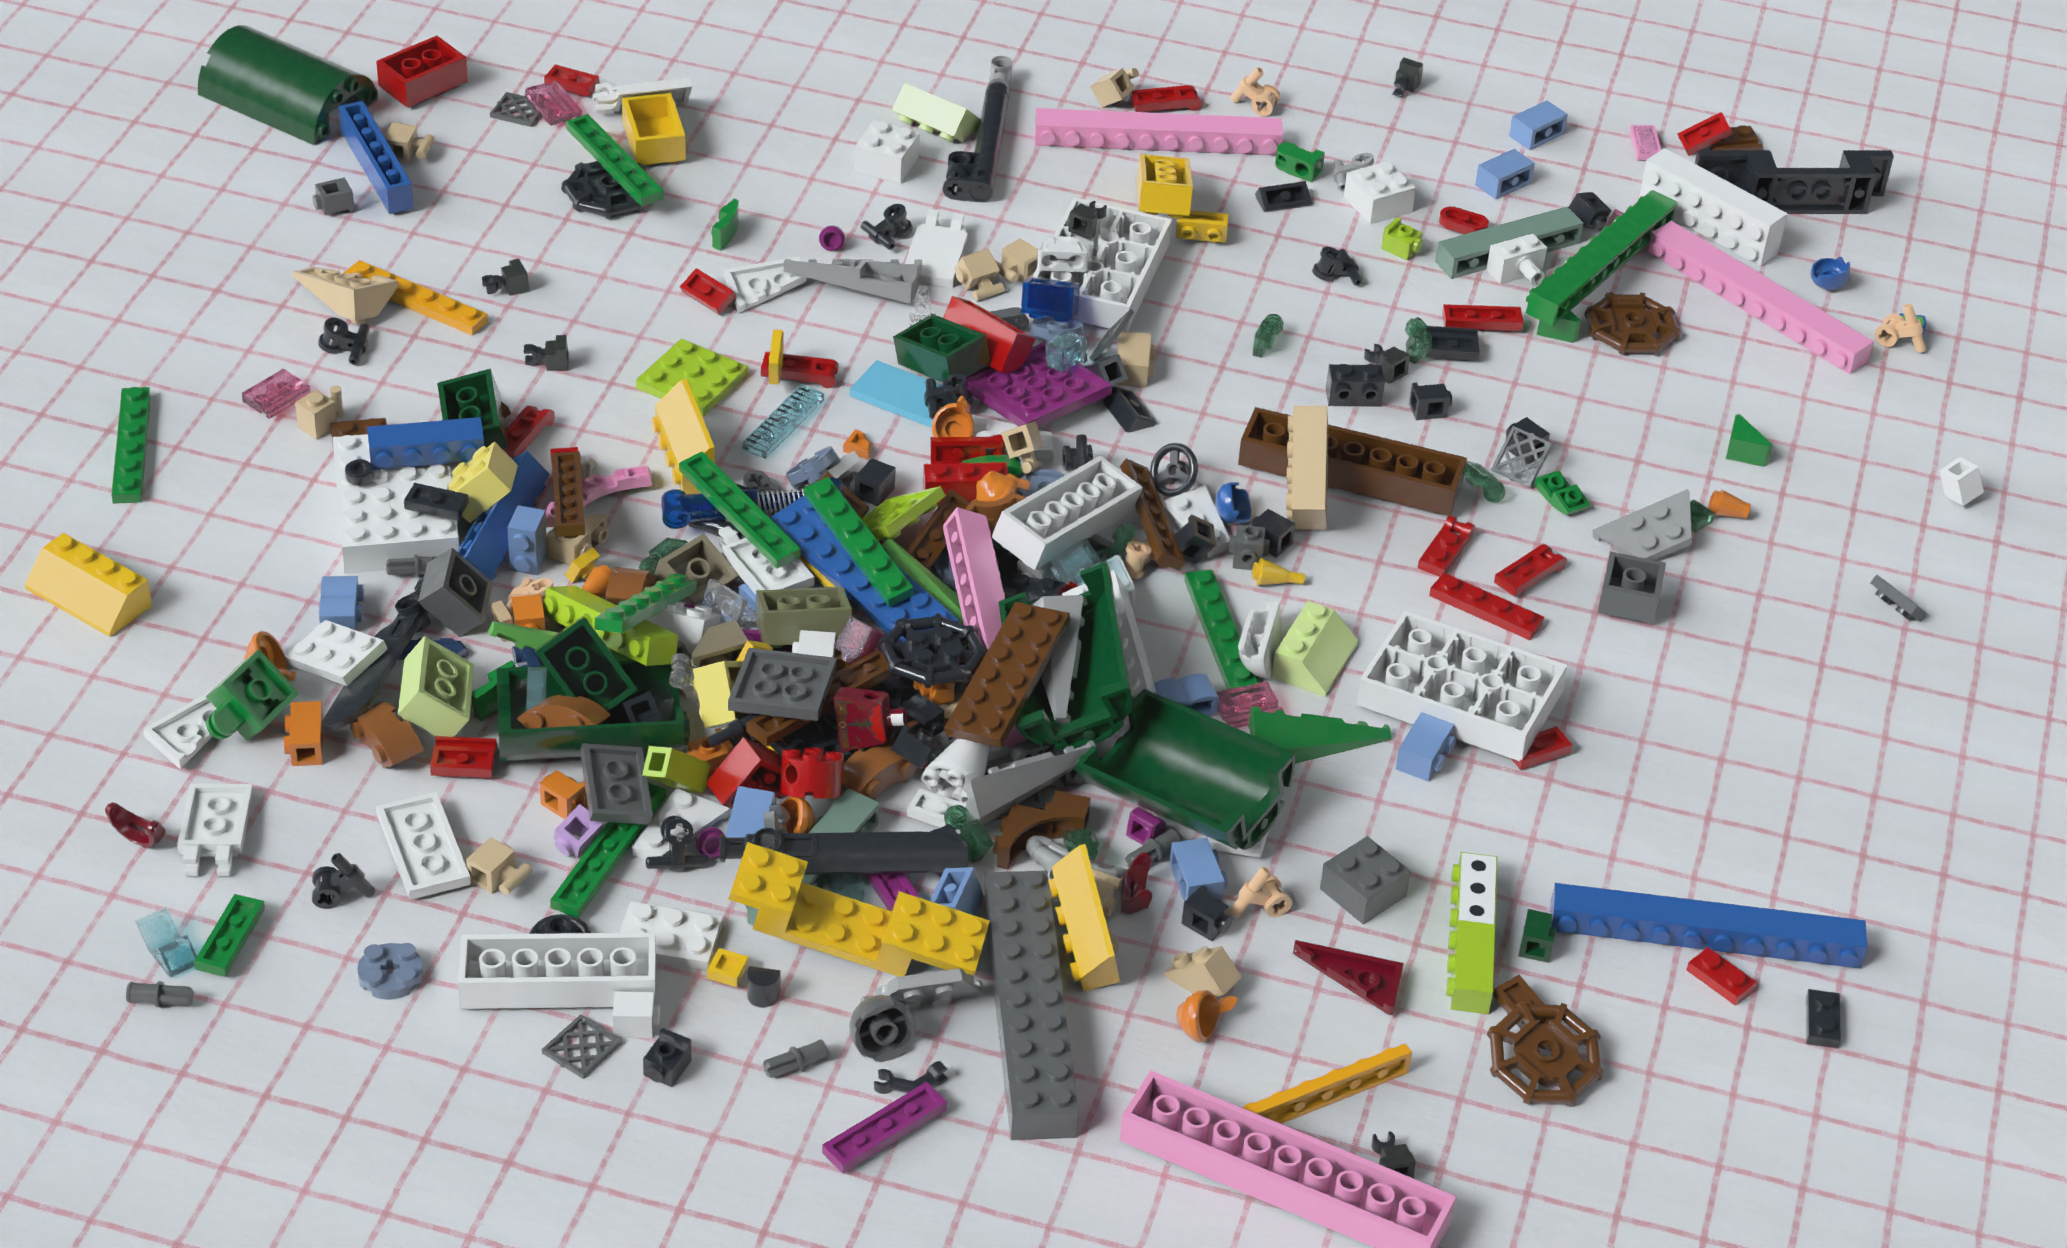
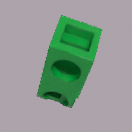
(1299, 162)

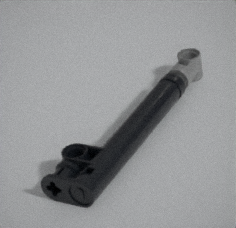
(976, 170)

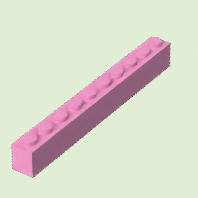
(1157, 131)
(1761, 297)
(977, 580)

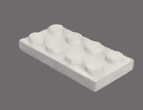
(423, 845)

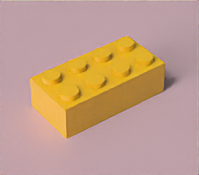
(1164, 185)

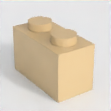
(1135, 355)

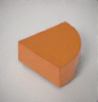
(857, 443)

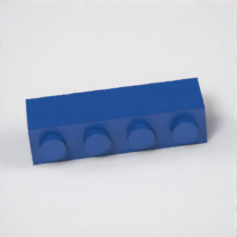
(424, 443)

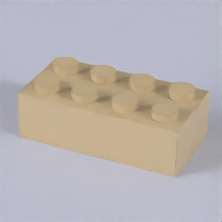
(1307, 467)

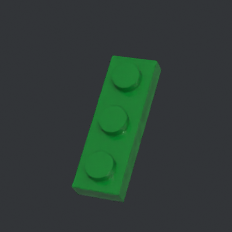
(229, 935)

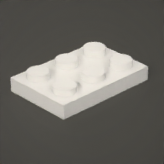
(336, 652)
(681, 935)

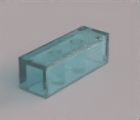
(536, 686)

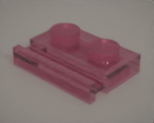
(553, 103)
(275, 393)
(1236, 703)

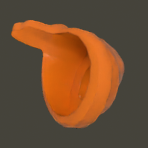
(954, 420)
(998, 486)
(272, 650)
(801, 814)
(1200, 1014)

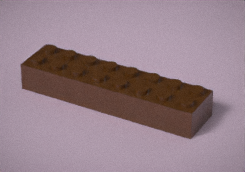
(1362, 463)

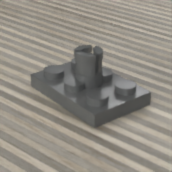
(616, 784)

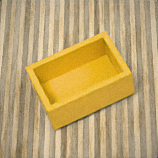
(653, 129)

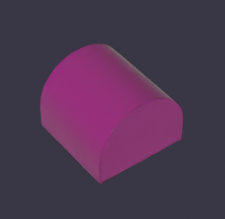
(1144, 825)

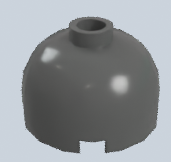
(881, 1027)

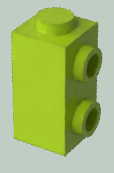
(676, 769)

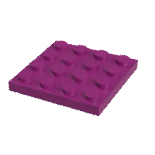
(1036, 390)

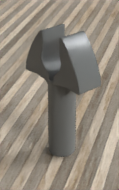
(776, 818)

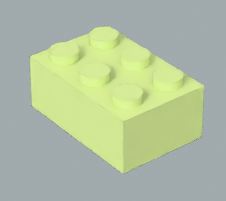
(436, 689)

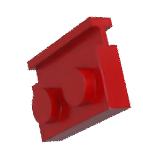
(463, 757)

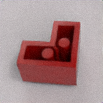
(749, 767)

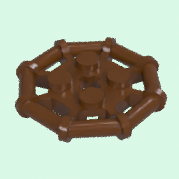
(1641, 331)
(1542, 1069)

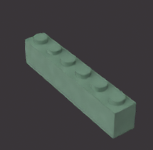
(1470, 251)
(847, 814)

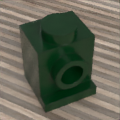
(1537, 936)

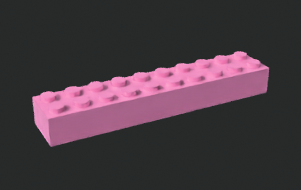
(1285, 1166)

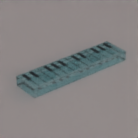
(783, 421)

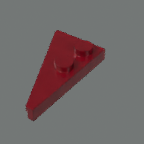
(1364, 975)

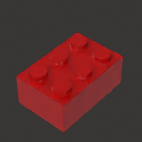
(422, 71)

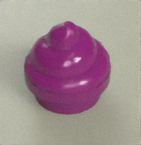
(831, 238)
(708, 842)

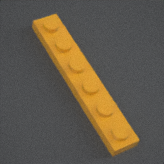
(427, 301)
(1334, 1085)

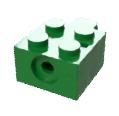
(249, 698)

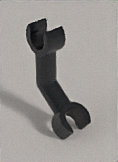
(933, 1075)

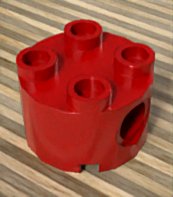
(811, 773)

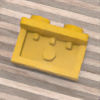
(1203, 226)

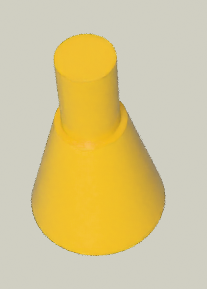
(1269, 573)

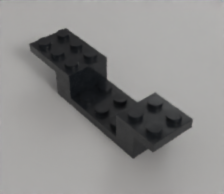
(1804, 189)

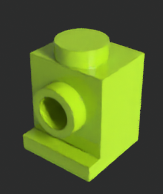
(1401, 239)

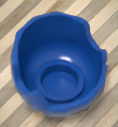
(1830, 273)
(1233, 504)

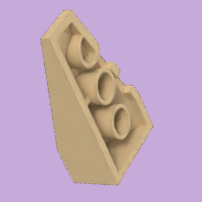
(348, 293)

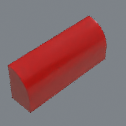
(1006, 343)

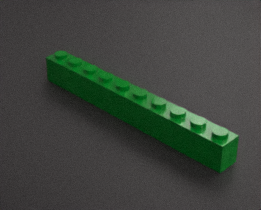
(1599, 258)

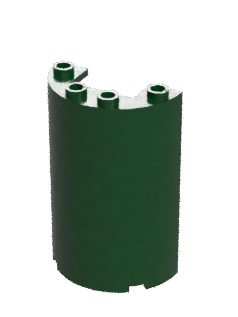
(279, 83)
(1102, 678)
(562, 742)
(1194, 771)

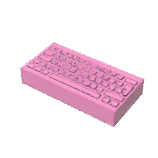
(1644, 141)

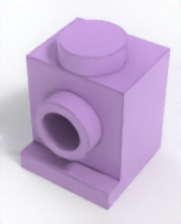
(577, 824)

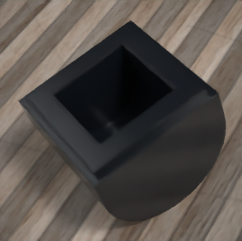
(763, 986)

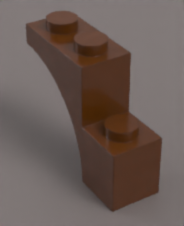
(1063, 813)

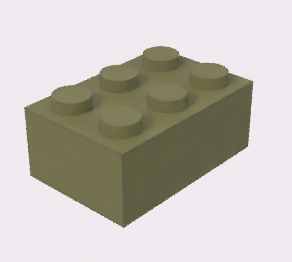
(787, 611)

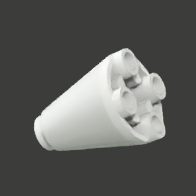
(950, 768)

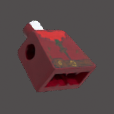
(865, 718)

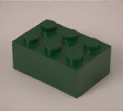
(941, 348)
(475, 397)
(585, 665)

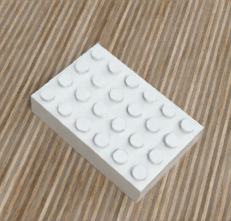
(1119, 263)
(374, 515)
(1478, 684)

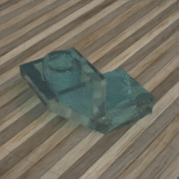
(165, 944)

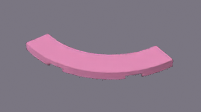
(599, 486)

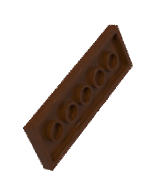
(1007, 674)

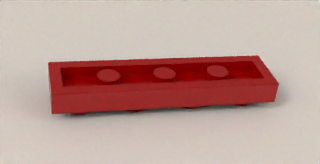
(1486, 606)

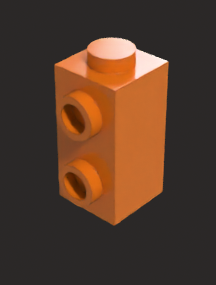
(306, 733)

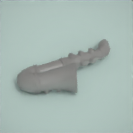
(1048, 853)

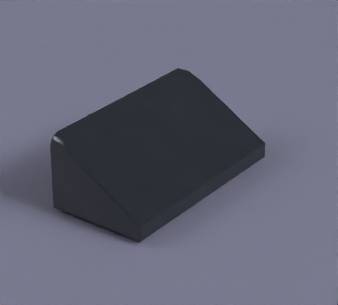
(1283, 196)
(1128, 410)

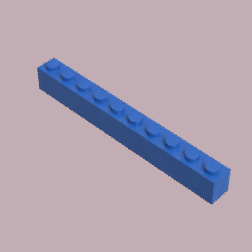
(1708, 924)

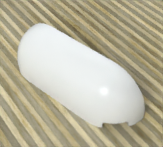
(1261, 639)

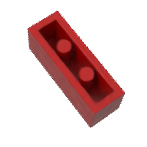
(959, 476)

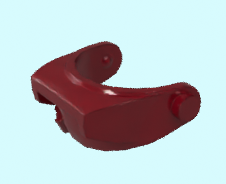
(125, 821)
(1135, 879)

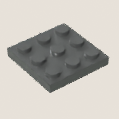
(782, 684)

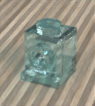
(1066, 351)

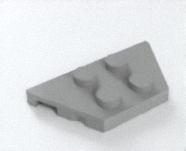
(1651, 530)
(931, 987)

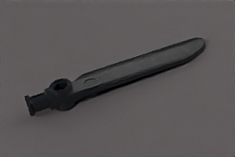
(361, 692)
(856, 851)

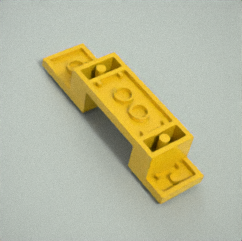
(852, 927)

